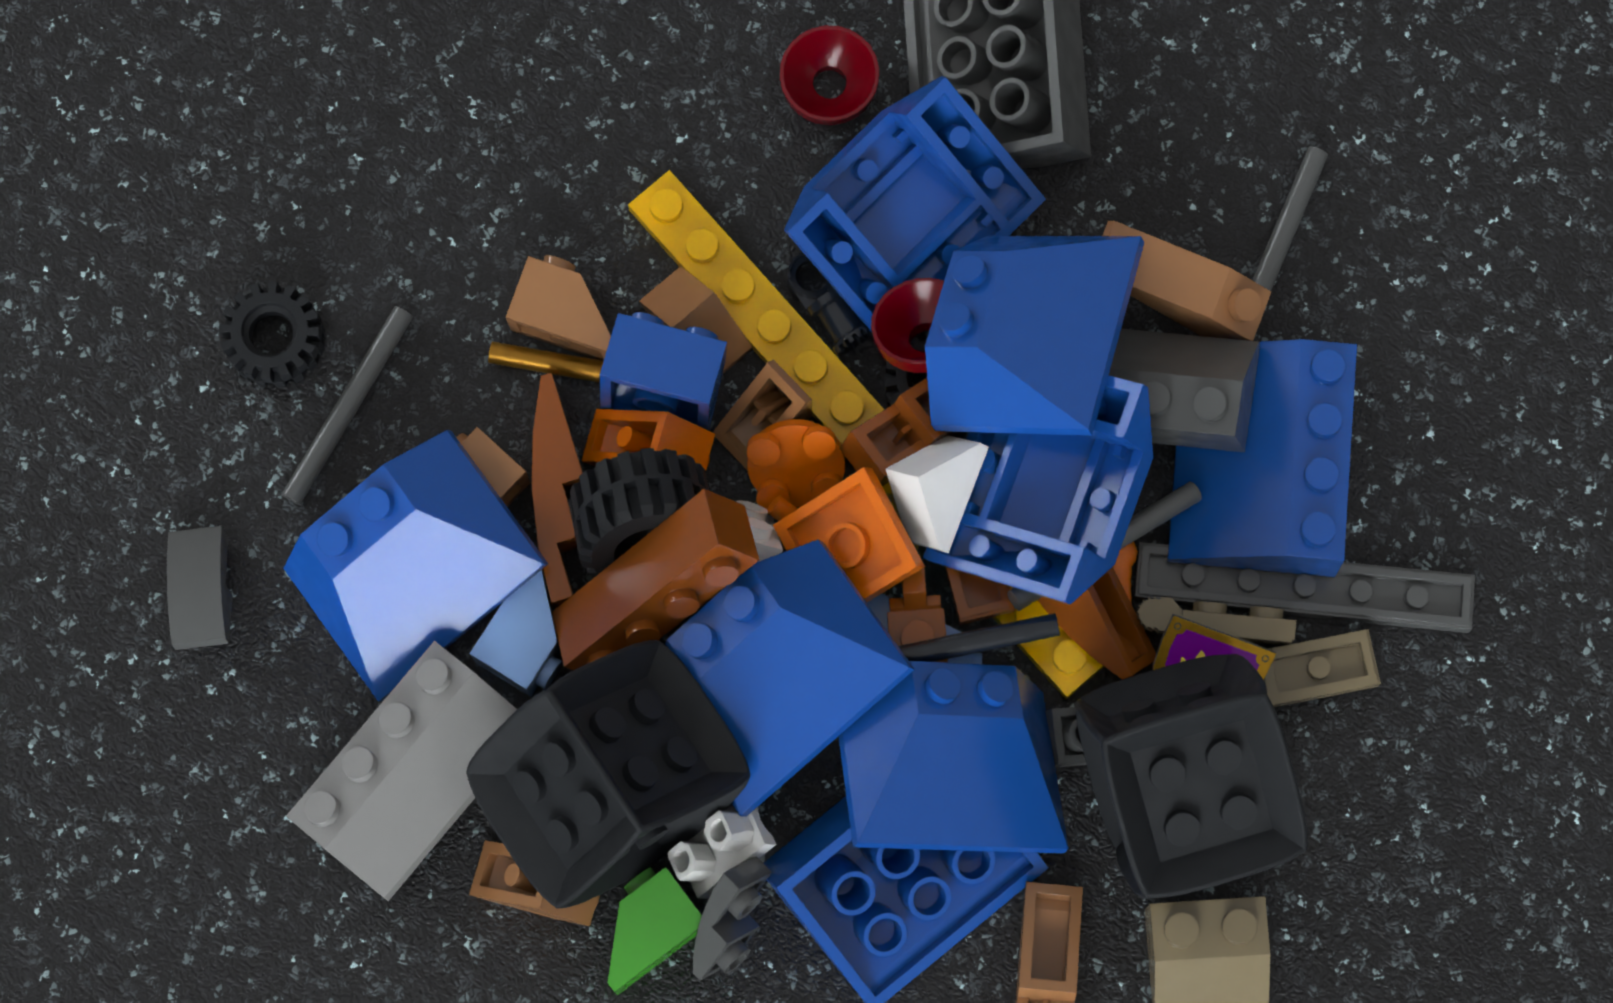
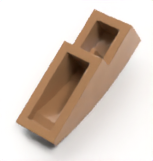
(1049, 944)

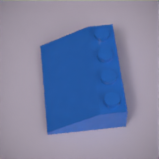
(1289, 491)
(890, 909)

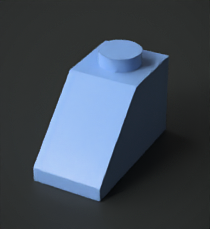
(522, 639)

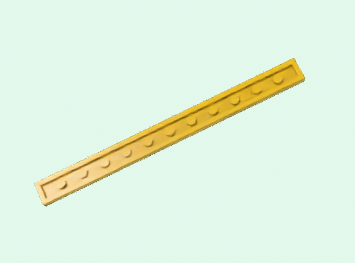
(783, 335)

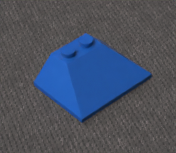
(908, 196)
(1028, 332)
(1056, 506)
(411, 560)
(788, 662)
(954, 764)

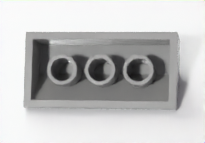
(403, 772)

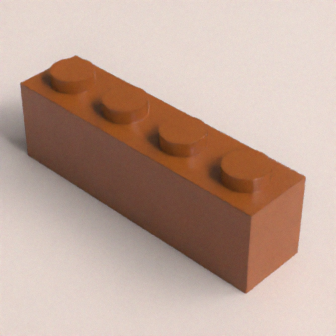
(658, 580)

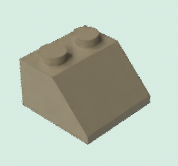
(1209, 951)

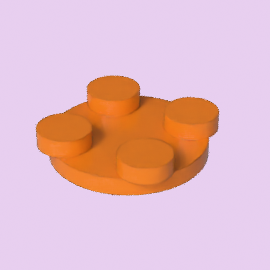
(794, 461)

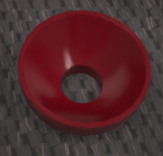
(829, 50)
(903, 315)

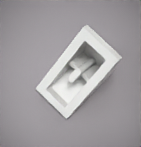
(935, 488)

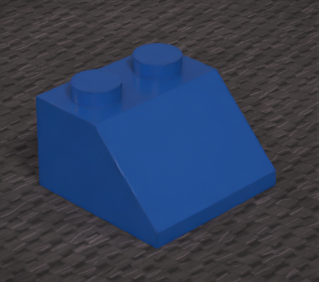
(662, 369)

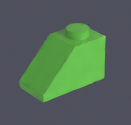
(650, 926)

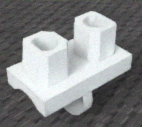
(718, 848)

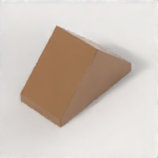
(687, 303)
(767, 400)

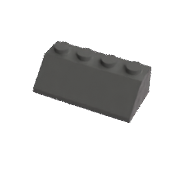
(1195, 385)

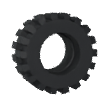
(628, 500)

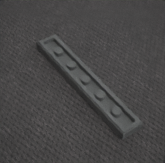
(1354, 595)

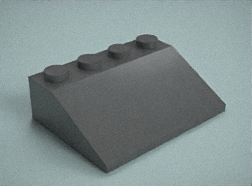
(1014, 68)

